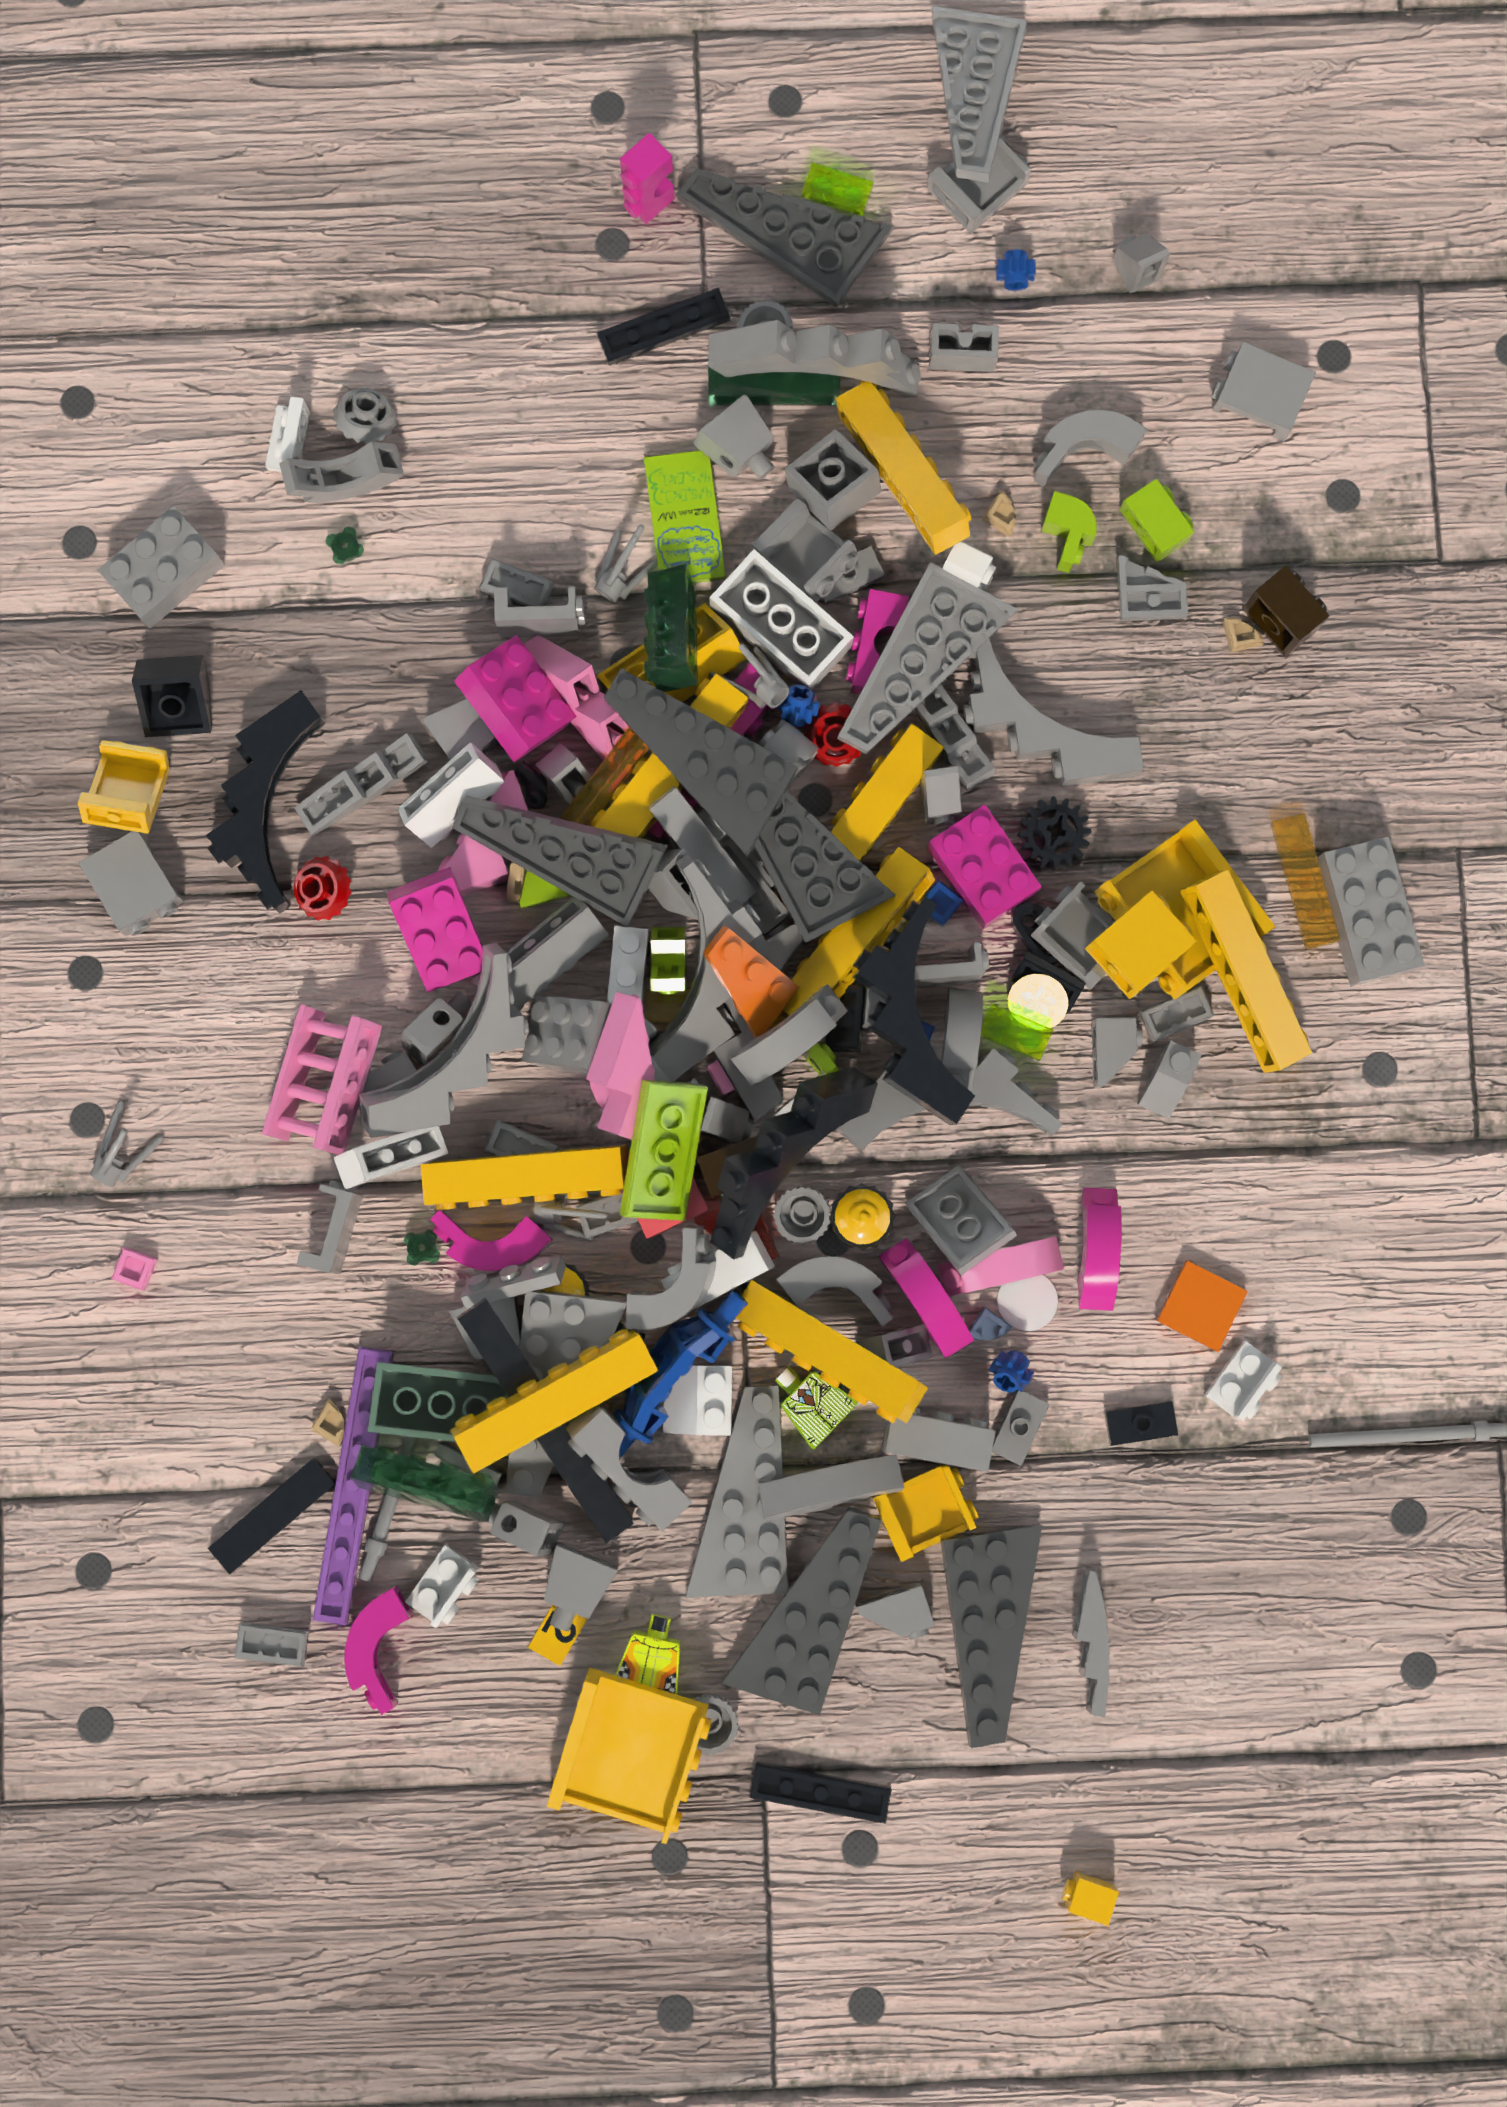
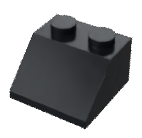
(173, 695)

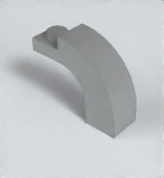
(1090, 429)
(345, 477)
(962, 1034)
(791, 1037)
(829, 1271)
(659, 1309)

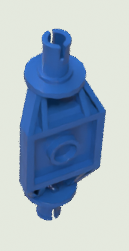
(674, 1358)

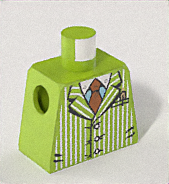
(813, 1405)

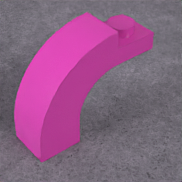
(516, 1248)
(1101, 1249)
(927, 1297)
(363, 1644)

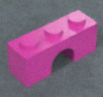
(645, 180)
(880, 616)

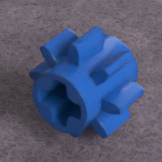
(1015, 270)
(799, 706)
(1011, 1371)

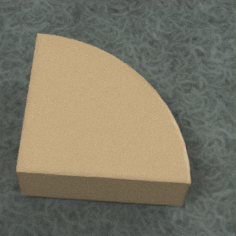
(1001, 514)
(1241, 635)
(515, 882)
(330, 1423)

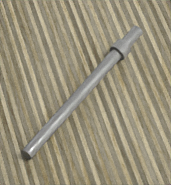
(1477, 1431)
(376, 1545)

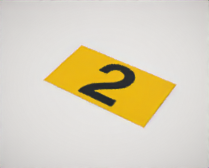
(553, 1642)

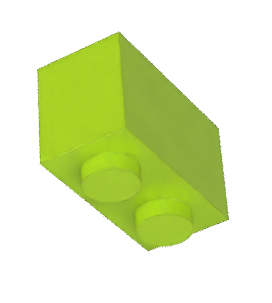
(1157, 520)

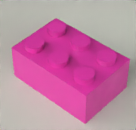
(515, 698)
(983, 866)
(437, 929)

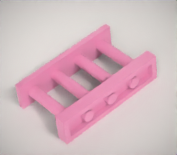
(347, 1083)

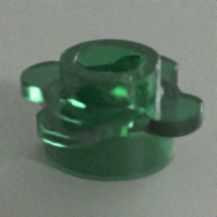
(347, 554)
(413, 1242)

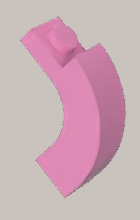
(1004, 1267)

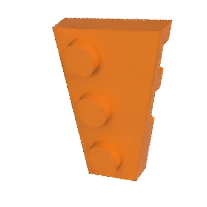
(751, 980)

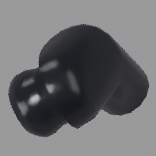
(535, 785)

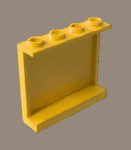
(1166, 871)
(630, 1752)

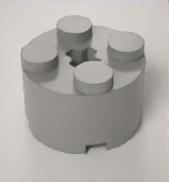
(790, 745)

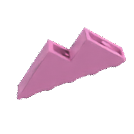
(580, 690)
(473, 863)
(622, 1063)

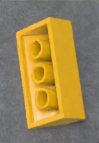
(716, 653)

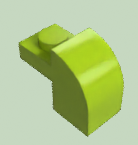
(1073, 521)
(668, 960)

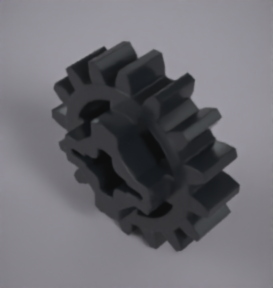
(1066, 838)

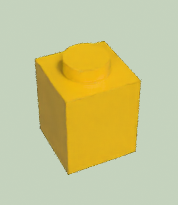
(1090, 1897)

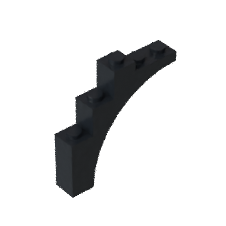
(244, 837)
(891, 975)
(782, 1142)

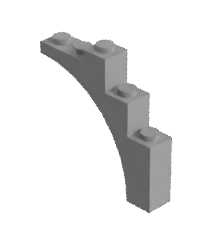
(822, 349)
(1079, 756)
(698, 1024)
(991, 1089)
(426, 1095)
(764, 1095)

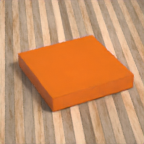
(1201, 1306)

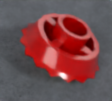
(824, 733)
(322, 888)

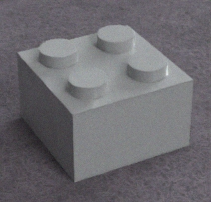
(833, 479)

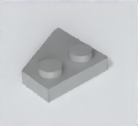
(1149, 594)

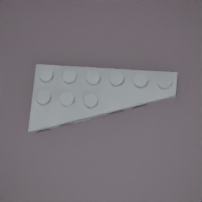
(932, 639)

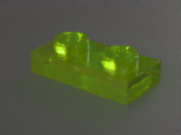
(837, 189)
(1015, 1032)

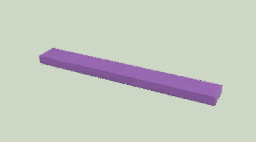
(349, 1501)

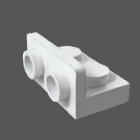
(287, 433)
(1244, 1382)
(442, 1585)

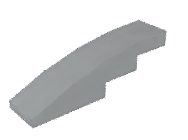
(960, 745)
(361, 784)
(830, 1486)
(1092, 1628)

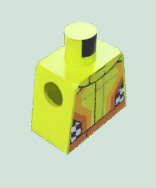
(652, 1656)

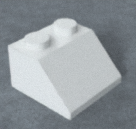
(701, 1402)

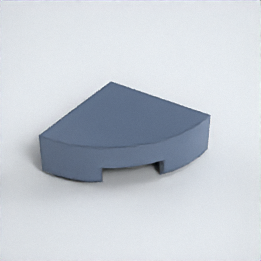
(988, 1326)

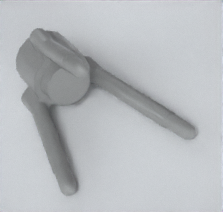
(611, 581)
(769, 686)
(107, 1165)
(551, 1211)

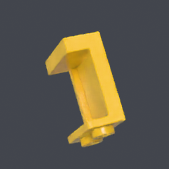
(125, 787)
(1141, 944)
(926, 1511)

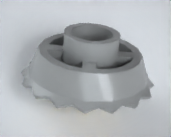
(364, 415)

